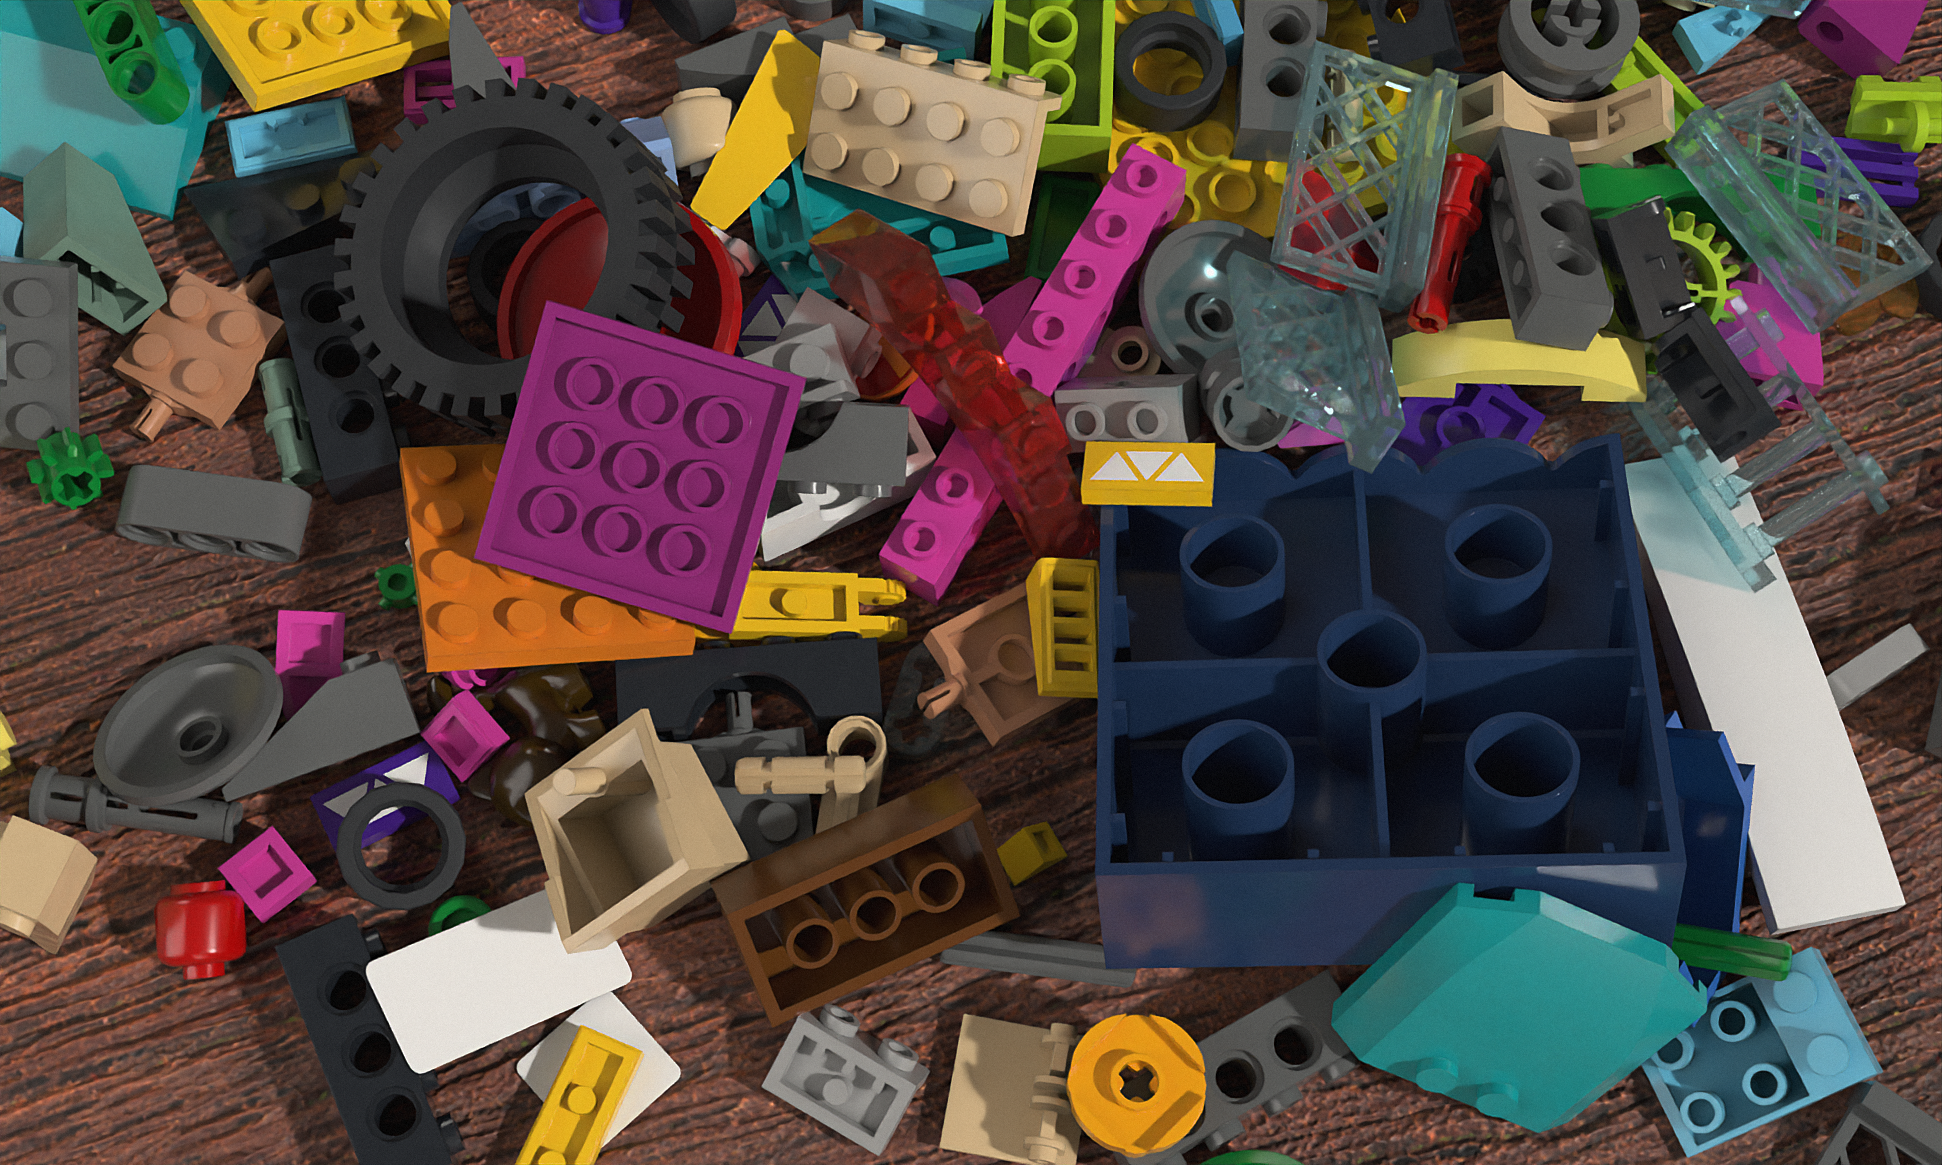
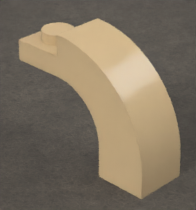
(1597, 129)

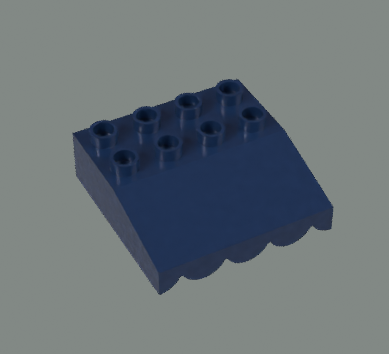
(1376, 697)

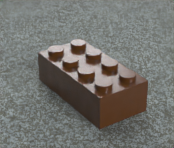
(865, 898)

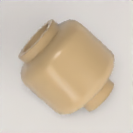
(698, 128)

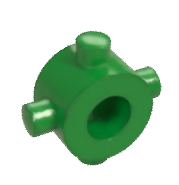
(397, 586)

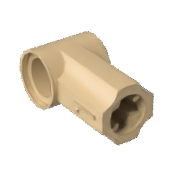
(843, 806)

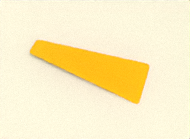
(764, 134)

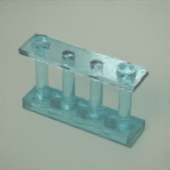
(1720, 495)

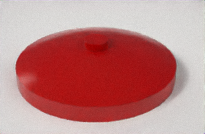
(566, 262)

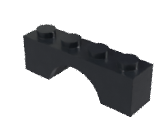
(819, 677)

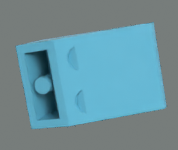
(1760, 1055)

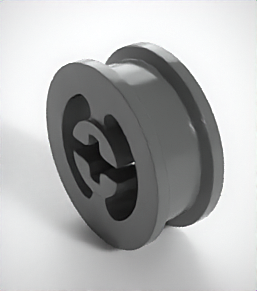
(1557, 55)

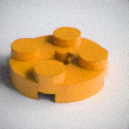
(1137, 1043)

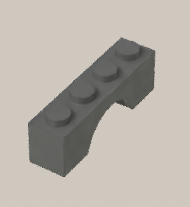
(860, 448)

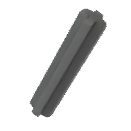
(1037, 957)

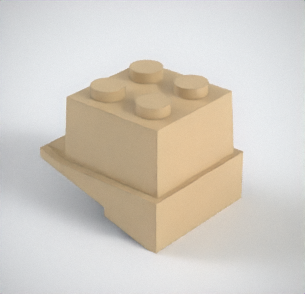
(629, 835)

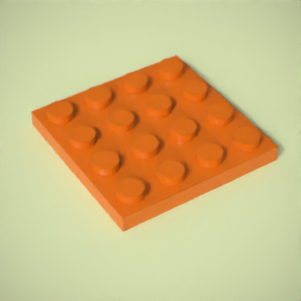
(495, 615)

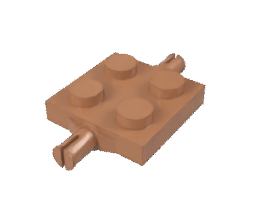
(201, 351)
(992, 668)

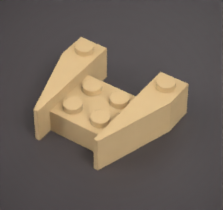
(41, 881)

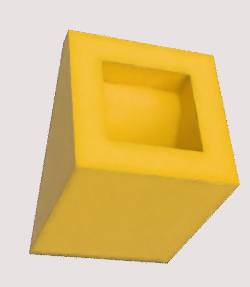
(1030, 852)

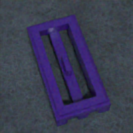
(1876, 161)

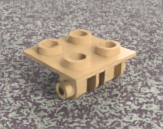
(1012, 1093)

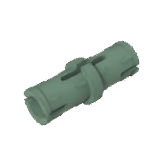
(289, 423)

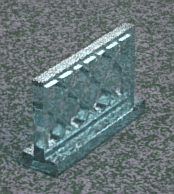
(1410, 198)
(1770, 221)
(1333, 352)

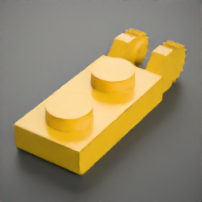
(817, 605)

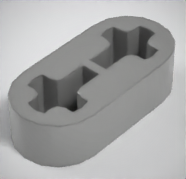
(1876, 665)

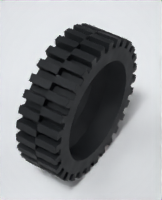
(435, 188)

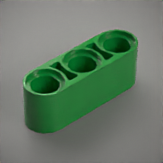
(136, 57)

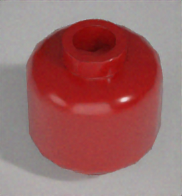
(200, 928)

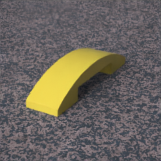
(1489, 354)

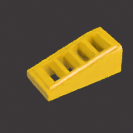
(1069, 587)

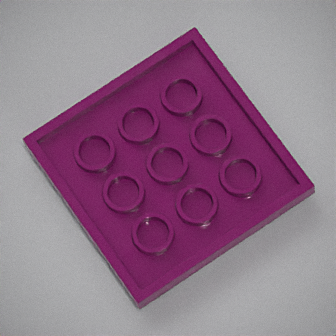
(640, 466)

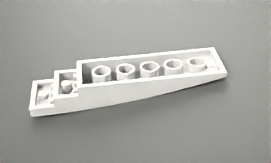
(1753, 673)

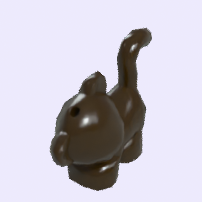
(550, 707)

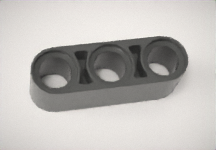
(213, 513)

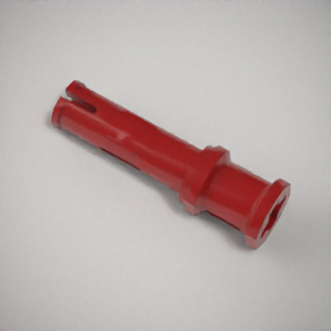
(1455, 222)

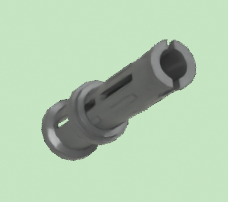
(100, 809)

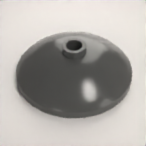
(1189, 282)
(188, 726)

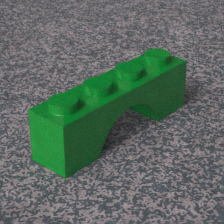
(1613, 188)

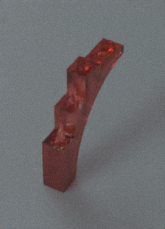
(960, 361)

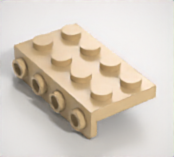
(928, 130)

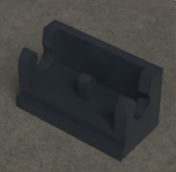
(1643, 267)
(1713, 386)

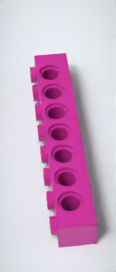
(1046, 354)

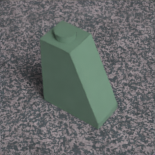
(82, 218)

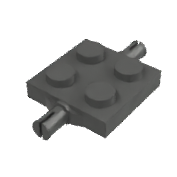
(761, 820)

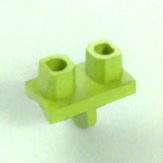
(1896, 111)

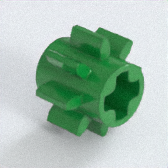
(70, 468)

